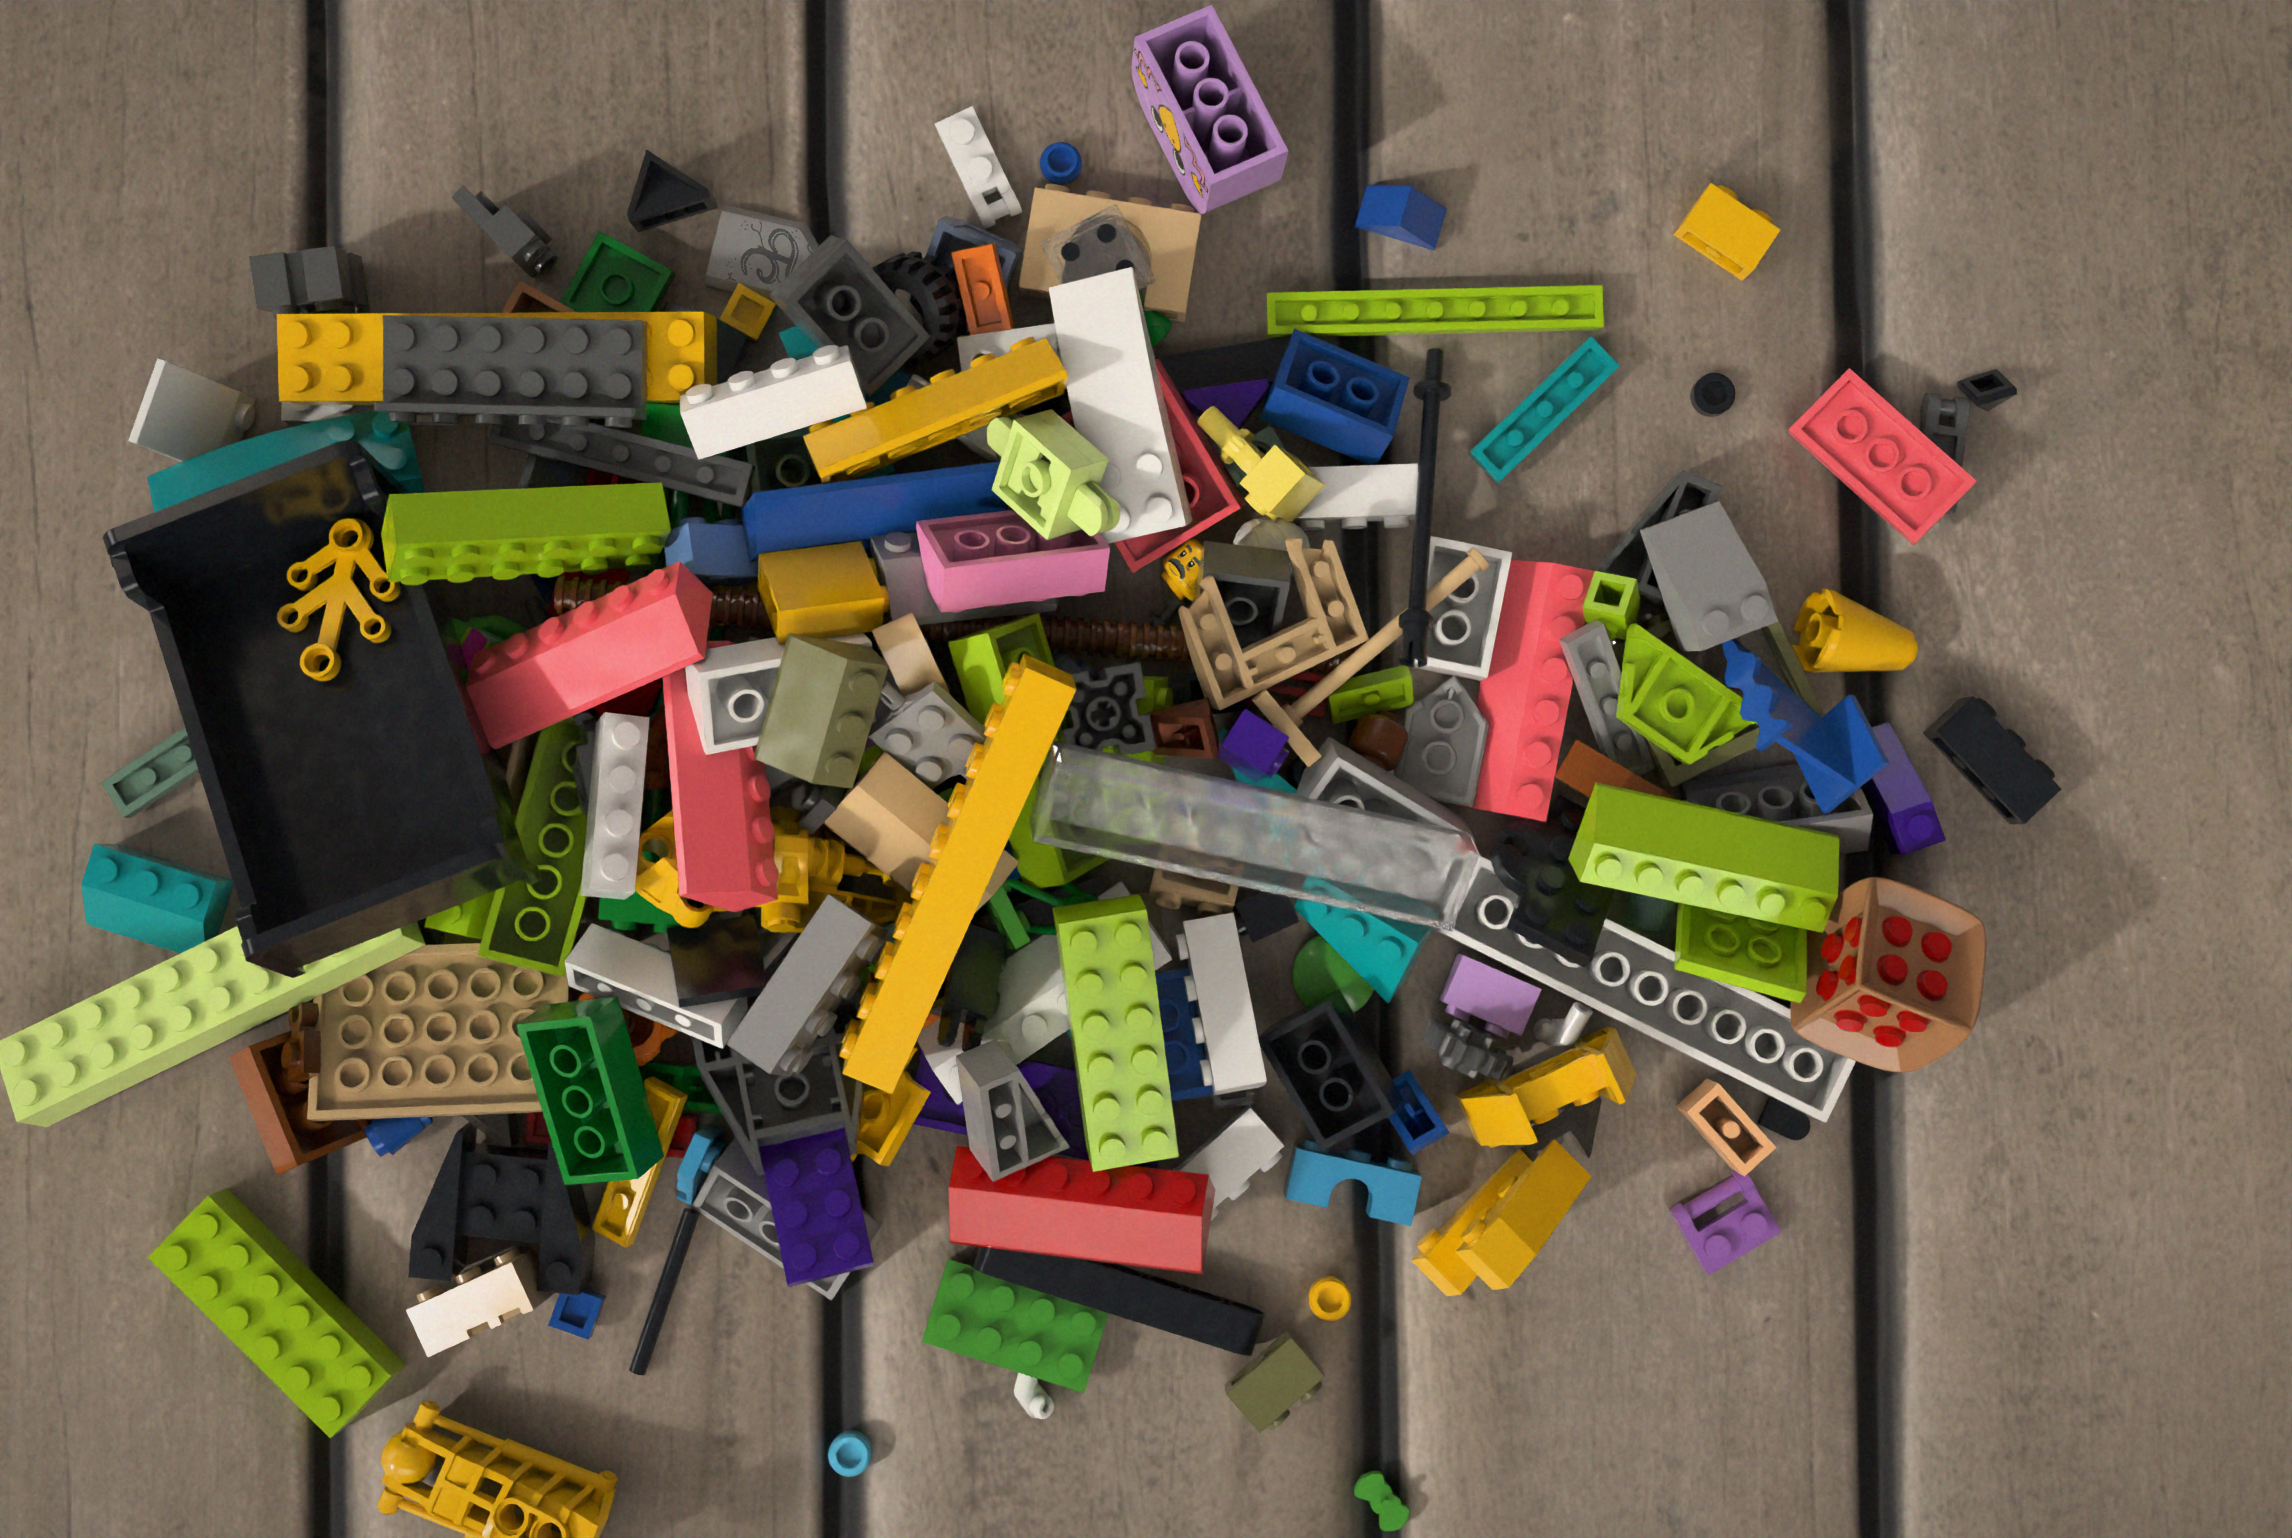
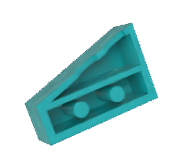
(1374, 945)

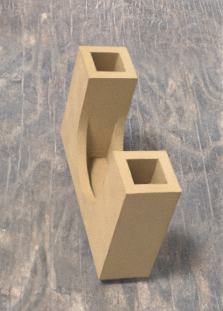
(1165, 232)

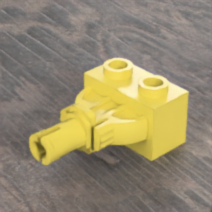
(1275, 481)

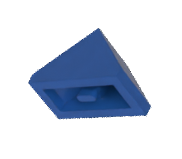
(1401, 214)
(1416, 1117)

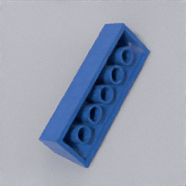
(865, 507)

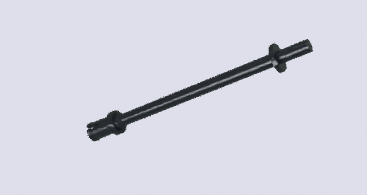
(1416, 620)

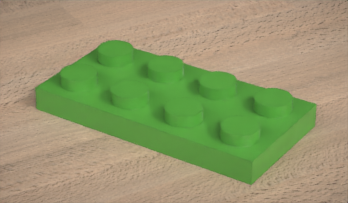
(1014, 1327)

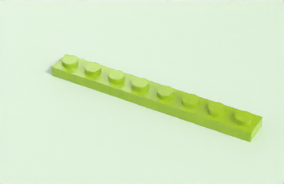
(1435, 311)

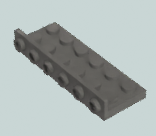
(514, 370)

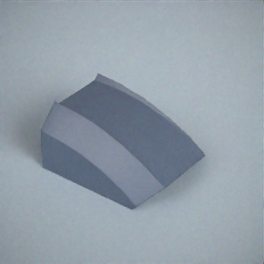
(958, 234)

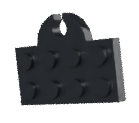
(1551, 900)

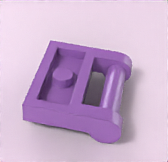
(1732, 1231)

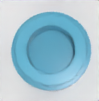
(850, 1453)

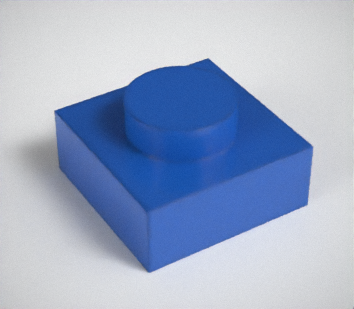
(577, 1313)

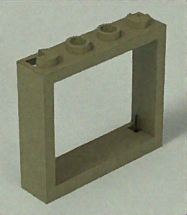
(1674, 774)

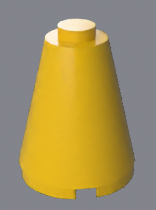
(1849, 637)

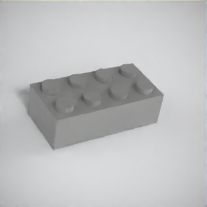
(808, 988)

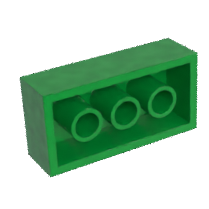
(590, 1091)

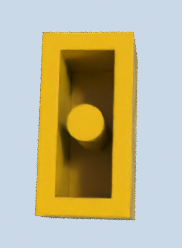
(1727, 231)

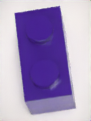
(1253, 747)

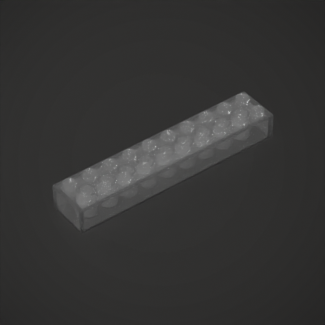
(1251, 836)

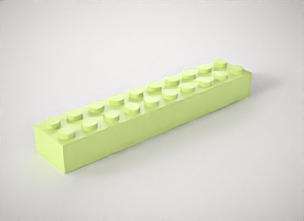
(166, 1019)

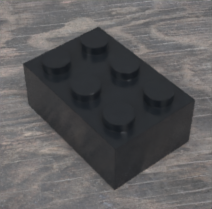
(1330, 1070)

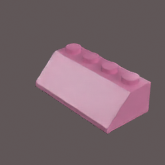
(1005, 561)

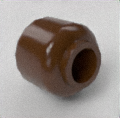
(1379, 739)

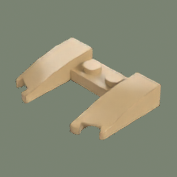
(1330, 628)

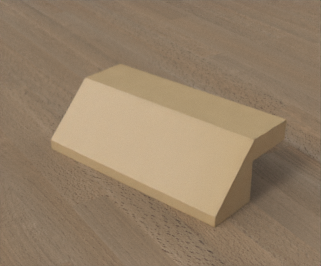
(893, 820)

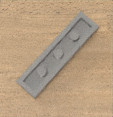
(1598, 684)

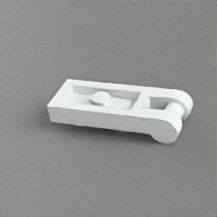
(977, 166)

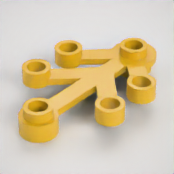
(337, 593)

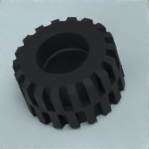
(935, 294)

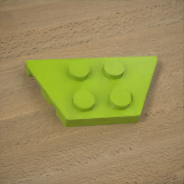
(1674, 699)

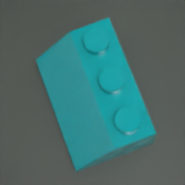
(153, 898)

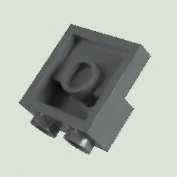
(515, 234)

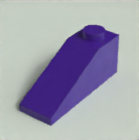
(1901, 799)

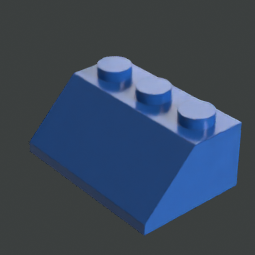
(1335, 398)

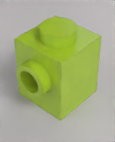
(1613, 602)

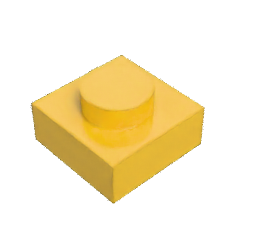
(747, 312)

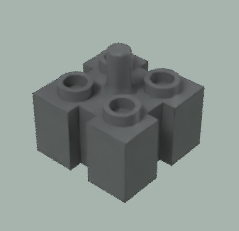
(309, 282)
(1107, 712)

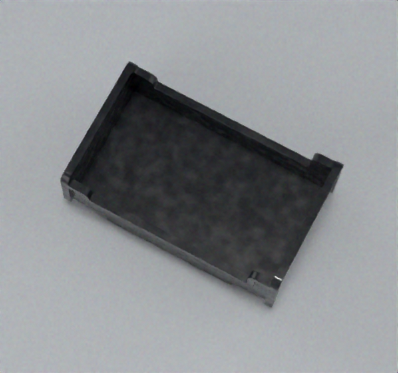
(335, 796)

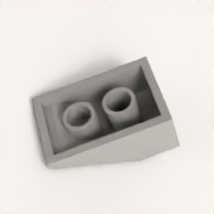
(1707, 578)

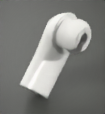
(1033, 1397)

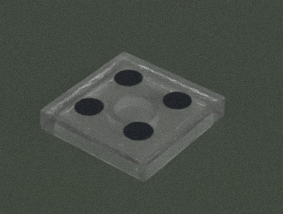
(1096, 248)

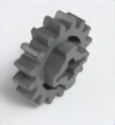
(1467, 1049)

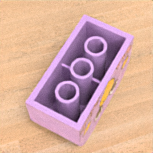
(1206, 111)

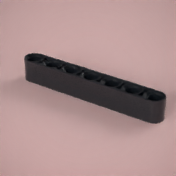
(1130, 1296)

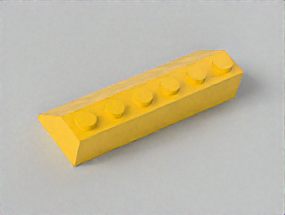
(936, 412)

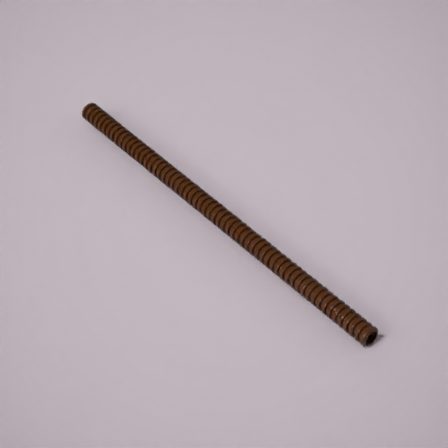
(1060, 634)

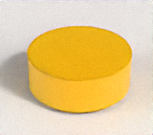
(1329, 1298)

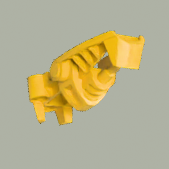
(806, 868)

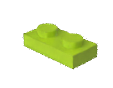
(1371, 692)

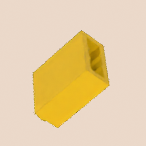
(821, 591)

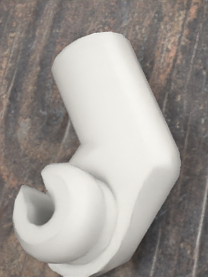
(1563, 1031)

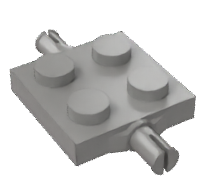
(927, 733)

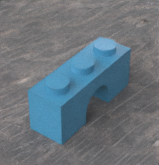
(1390, 1185)

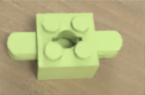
(1051, 475)

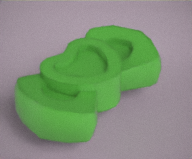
(1391, 1511)

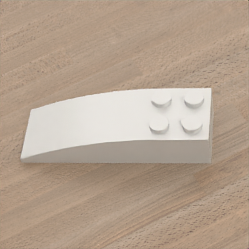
(1120, 400)

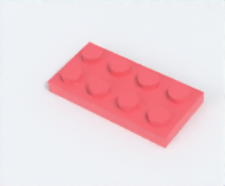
(1881, 456)

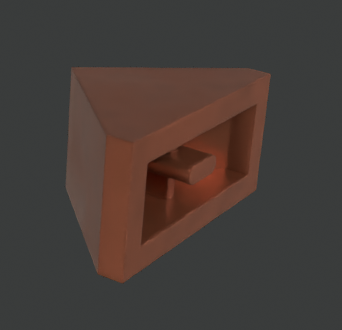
(1185, 730)

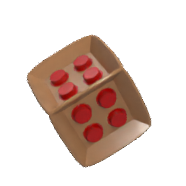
(1892, 977)

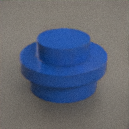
(1060, 163)

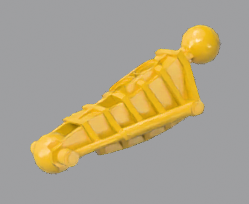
(532, 1479)

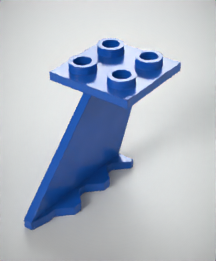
(1833, 750)

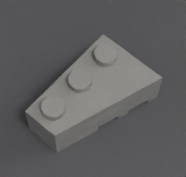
(1003, 1113)

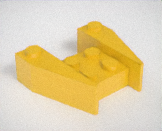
(1502, 1109)
(1503, 1222)

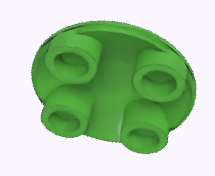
(1322, 970)

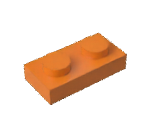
(983, 289)

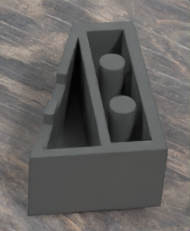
(1629, 554)

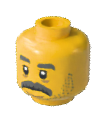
(1182, 568)

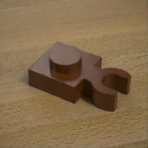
(303, 1049)

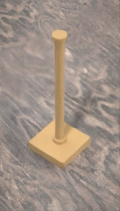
(1289, 717)

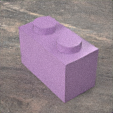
(1488, 994)

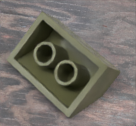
(821, 709)

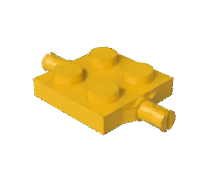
(889, 1117)

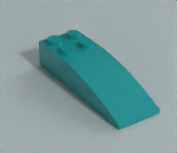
(385, 440)

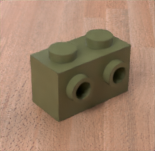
(1275, 1382)

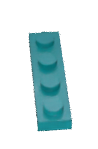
(1543, 410)

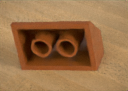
(282, 1109)

